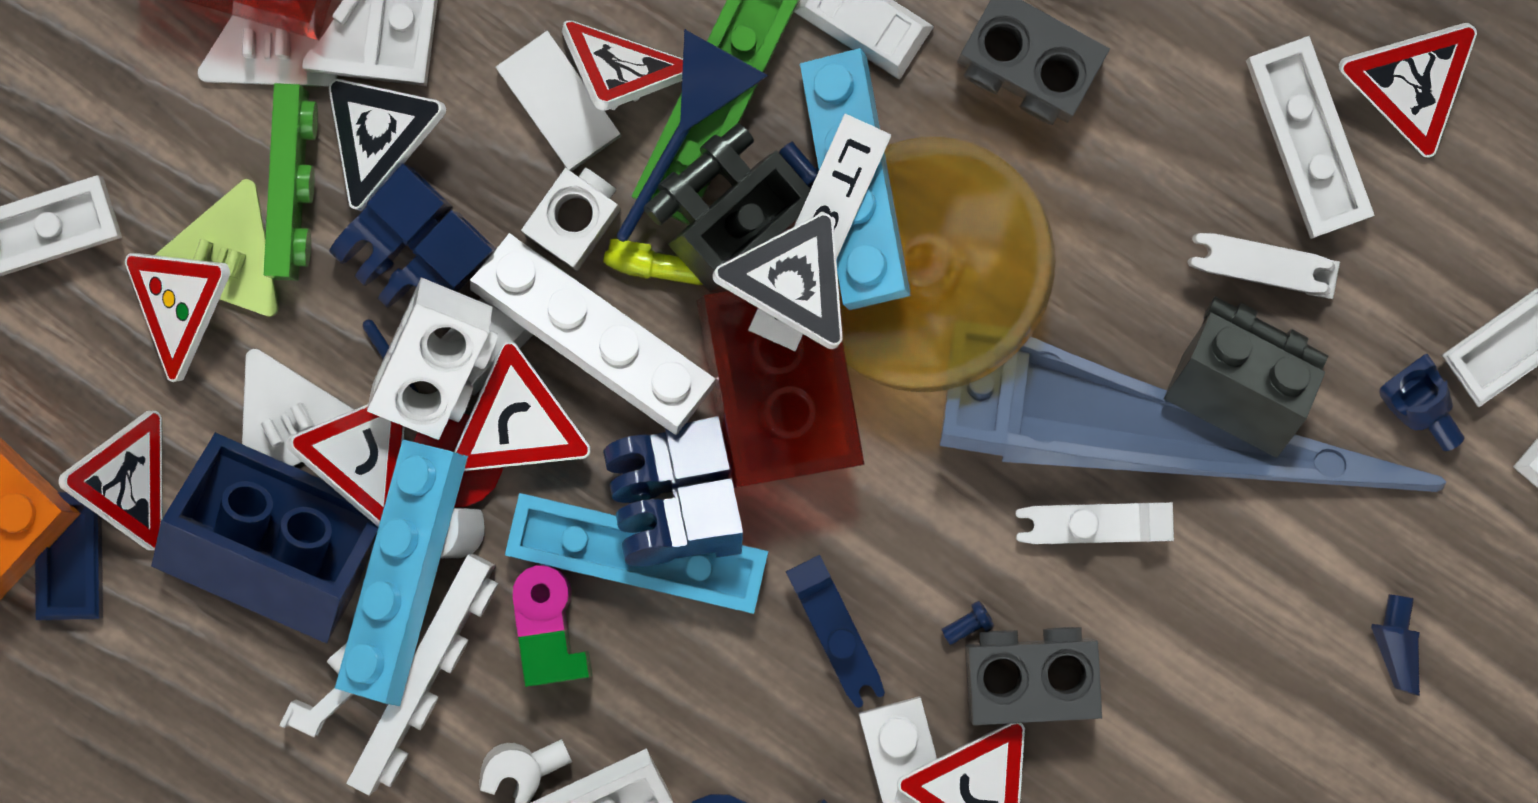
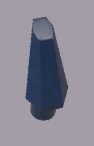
(1399, 644)

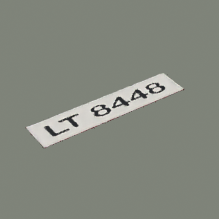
(838, 193)

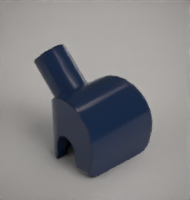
(1423, 402)

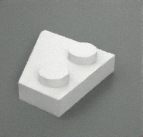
(377, 41)

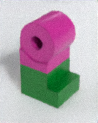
(540, 605)

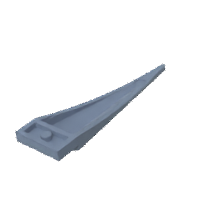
(1080, 414)

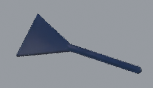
(708, 83)

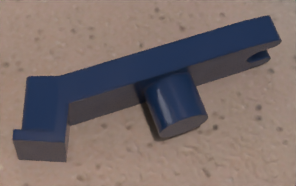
(835, 628)

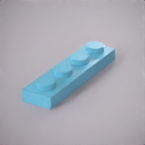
(872, 256)
(592, 545)
(401, 572)

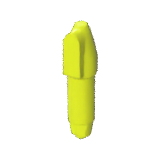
(642, 261)

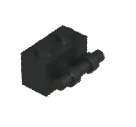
(746, 215)
(1248, 377)

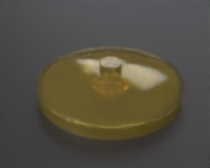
(974, 268)

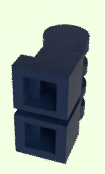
(408, 214)
(703, 506)

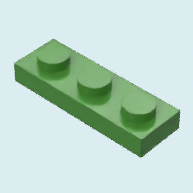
(289, 182)

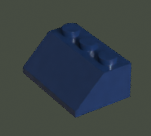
(265, 538)

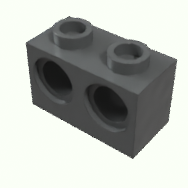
(1040, 41)
(1033, 696)

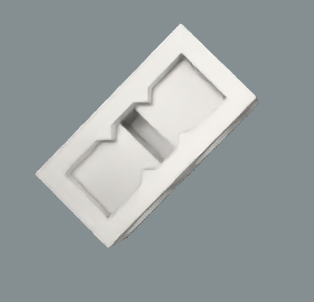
(422, 356)

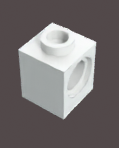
(572, 246)

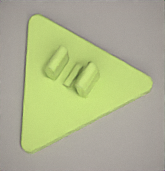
(232, 235)

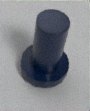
(799, 163)
(968, 624)

